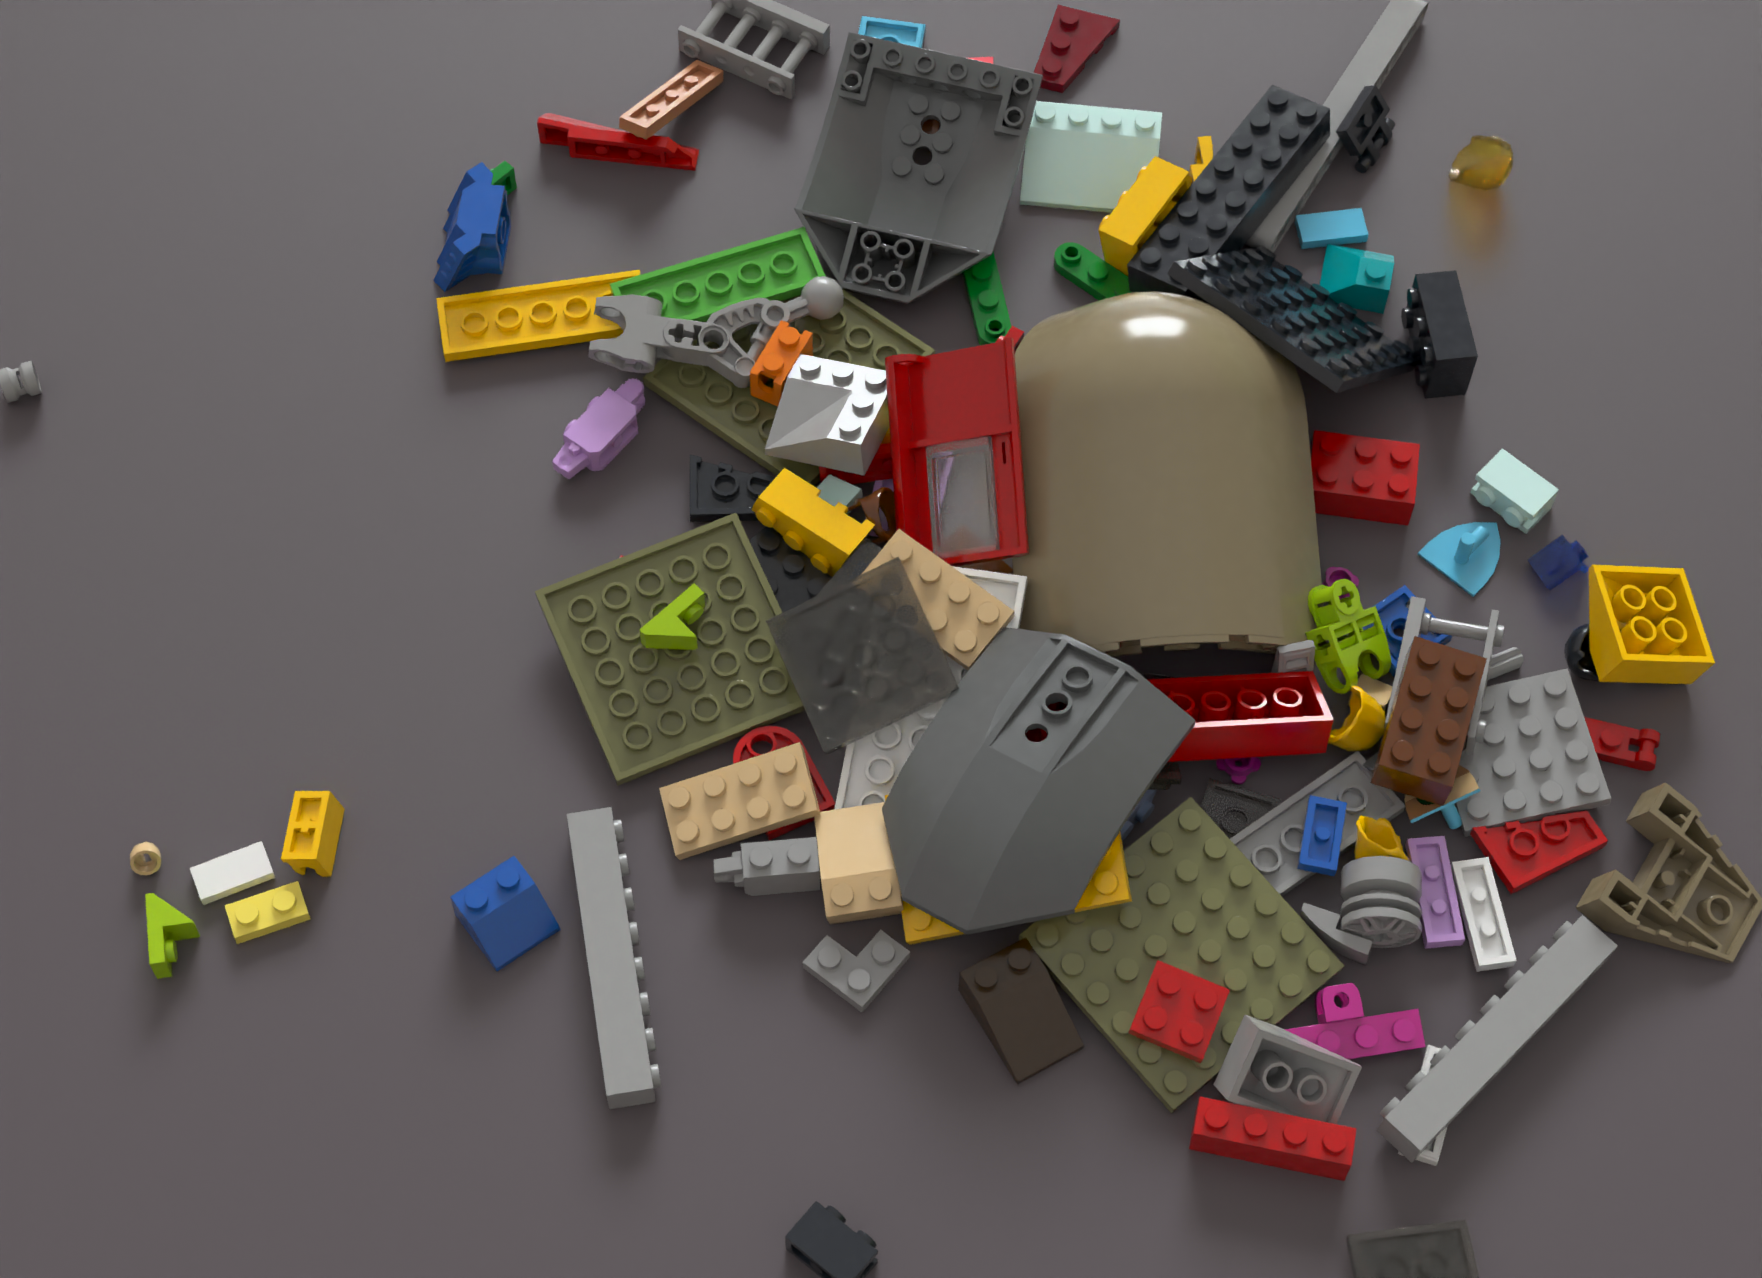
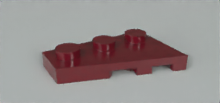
(1070, 44)

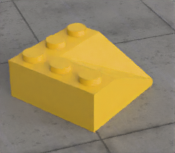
(1645, 626)

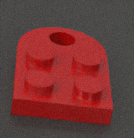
(780, 738)

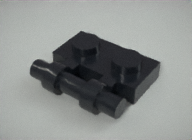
(1366, 128)

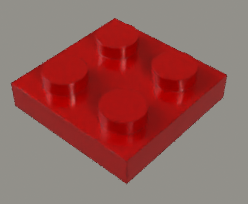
(1179, 1011)

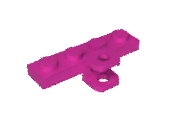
(1356, 1036)

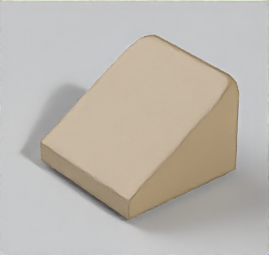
(1376, 689)

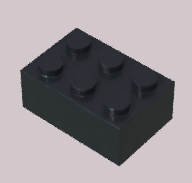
(1439, 334)

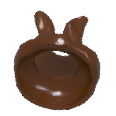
(883, 499)

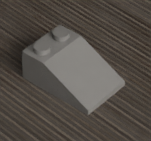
(1285, 1073)

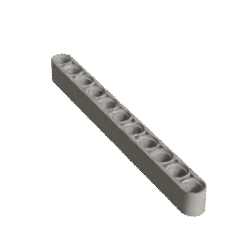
(1367, 68)

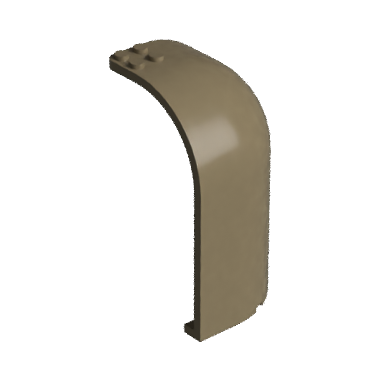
(1164, 480)

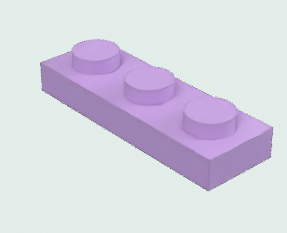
(1438, 901)

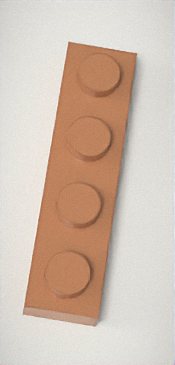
(671, 99)

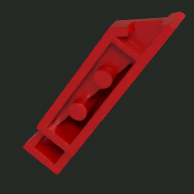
(614, 145)

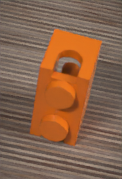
(778, 360)

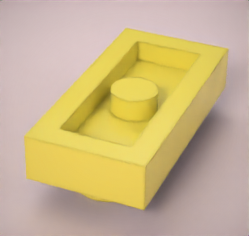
(267, 912)

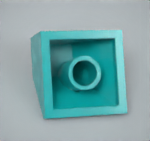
(1357, 277)

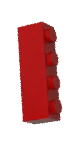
(1272, 1138)

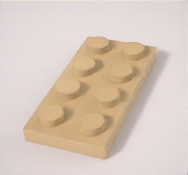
(958, 609)
(739, 801)

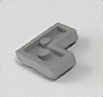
(859, 977)

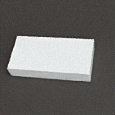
(232, 873)

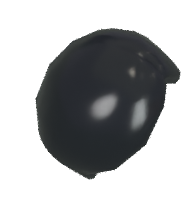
(1578, 654)

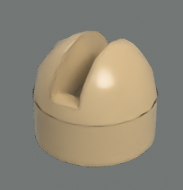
(138, 862)

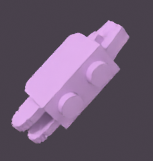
(601, 430)

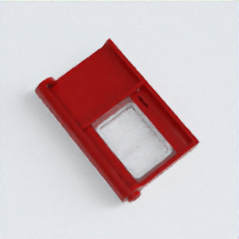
(958, 452)

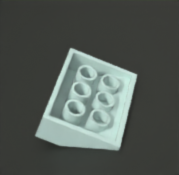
(1086, 155)

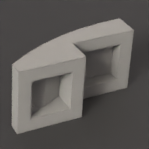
(1326, 925)

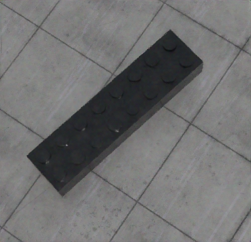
(1234, 189)

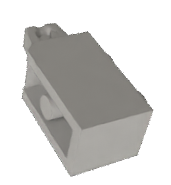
(772, 867)

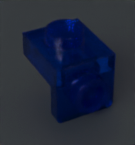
(1559, 561)

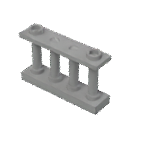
(766, 14)
(1422, 623)

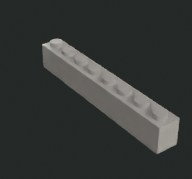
(611, 959)
(1496, 1038)

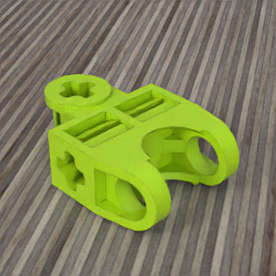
(1353, 649)

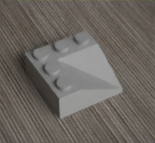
(830, 415)

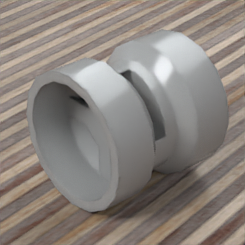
(11, 382)

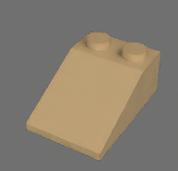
(856, 864)

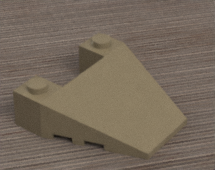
(1685, 889)

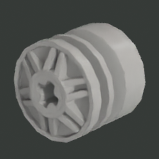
(1382, 900)

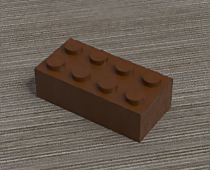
(1428, 721)

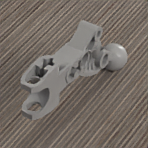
(652, 336)

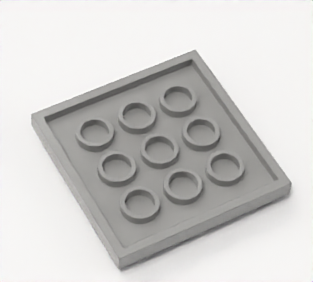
(1532, 755)

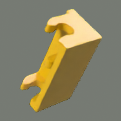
(313, 832)

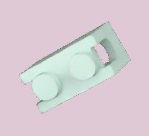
(1514, 491)

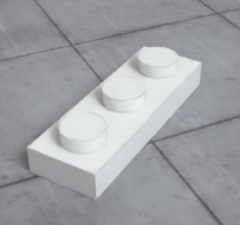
(1482, 914)

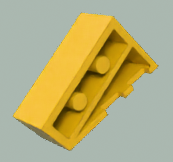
(810, 522)

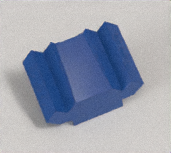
(475, 230)

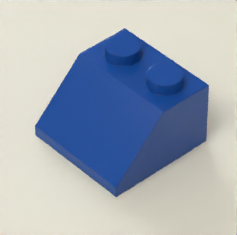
(504, 913)

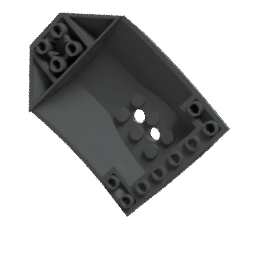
(902, 224)
(1016, 827)

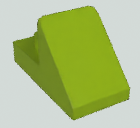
(668, 627)
(164, 928)

